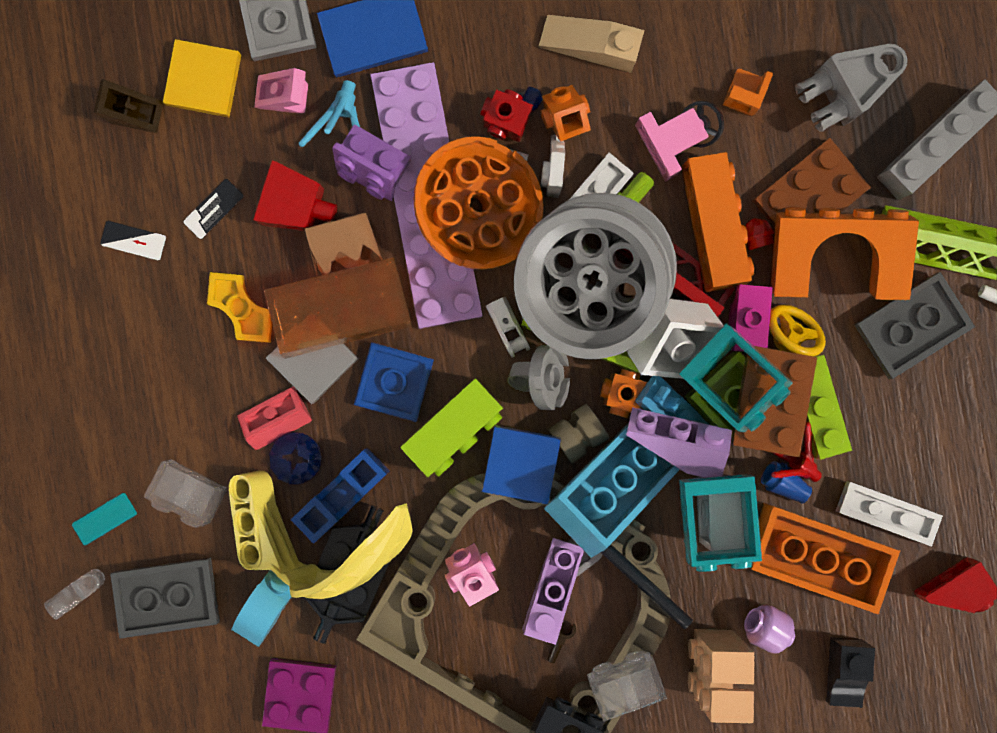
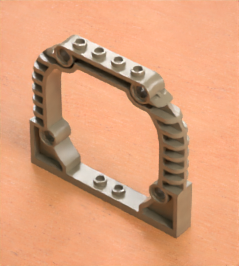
(398, 625)

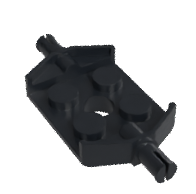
(354, 604)

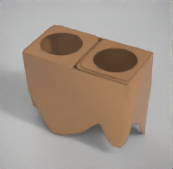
(343, 240)

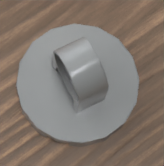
(542, 378)

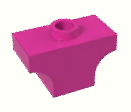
(751, 314)

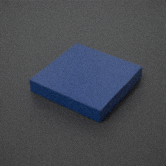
(393, 382)
(521, 464)

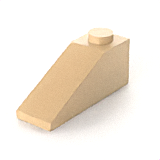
(593, 41)

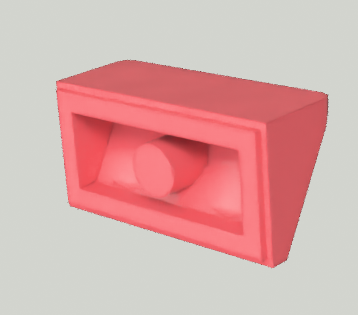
(274, 418)

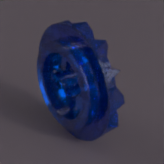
(306, 448)

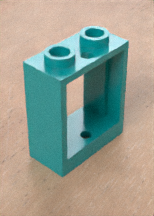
(711, 356)
(738, 558)

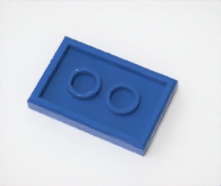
(371, 34)

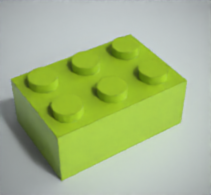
(453, 429)

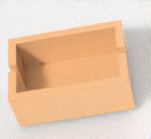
(720, 662)

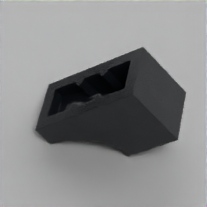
(849, 671)

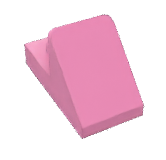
(282, 91)

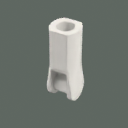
(506, 321)

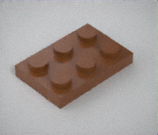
(816, 182)
(785, 424)

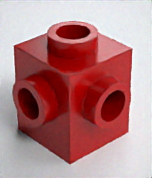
(506, 126)

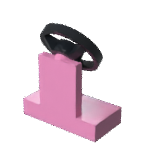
(678, 135)

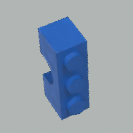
(340, 495)

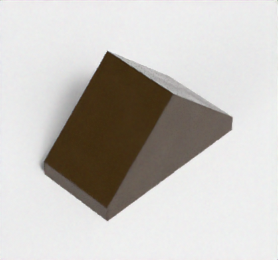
(127, 107)

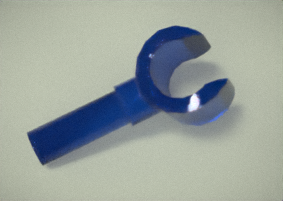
(532, 97)

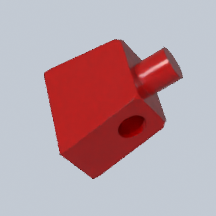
(292, 200)

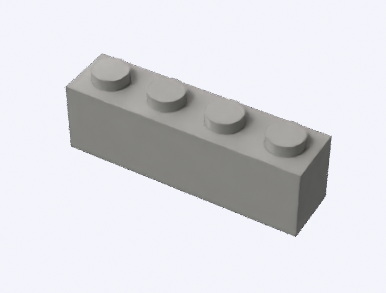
(940, 141)

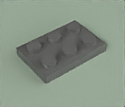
(915, 328)
(165, 598)

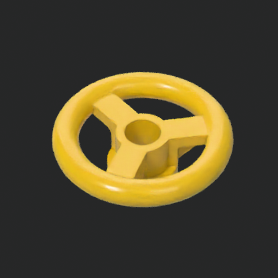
(794, 334)

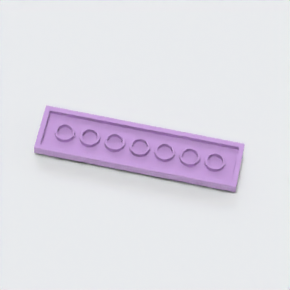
(415, 124)

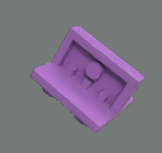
(370, 163)

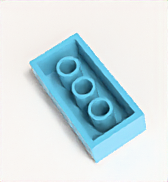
(609, 492)

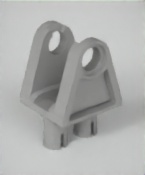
(851, 83)

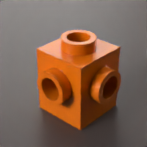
(565, 112)
(612, 390)

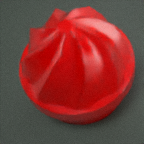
(759, 233)

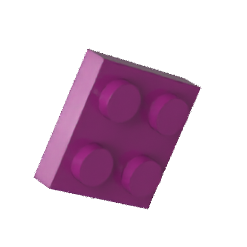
(299, 695)

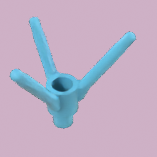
(342, 106)

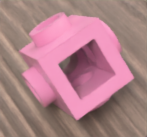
(471, 574)

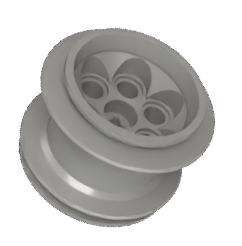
(572, 325)

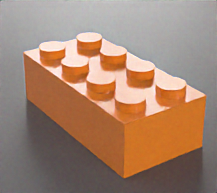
(824, 558)

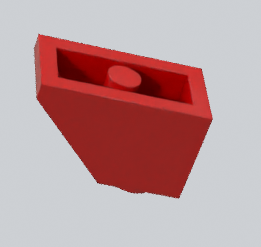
(961, 587)

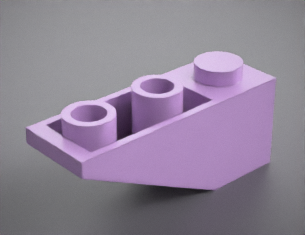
(684, 443)
(553, 591)

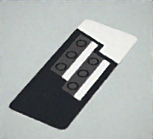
(213, 208)

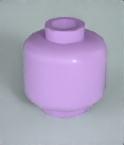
(769, 628)

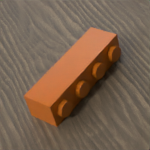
(717, 222)

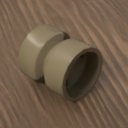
(579, 433)

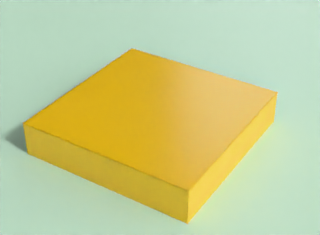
(202, 78)

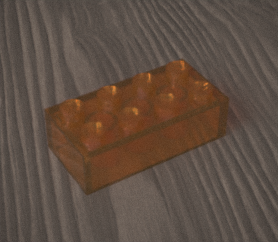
(337, 308)

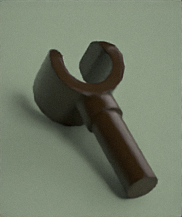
(560, 641)

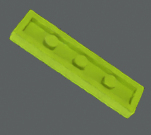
(955, 236)

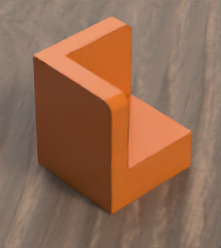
(747, 91)

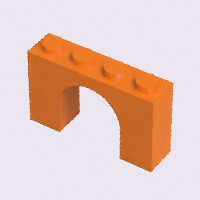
(890, 238)

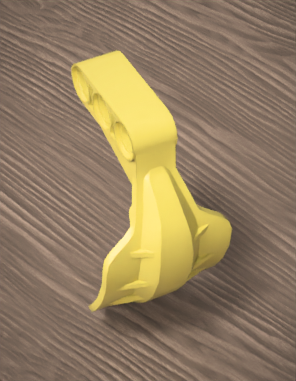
(265, 544)

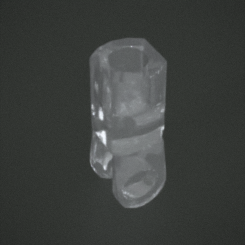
(74, 593)

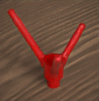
(803, 465)

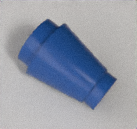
(788, 487)

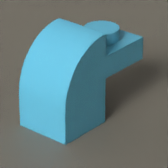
(262, 609)

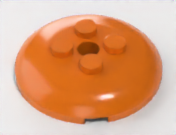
(497, 179)

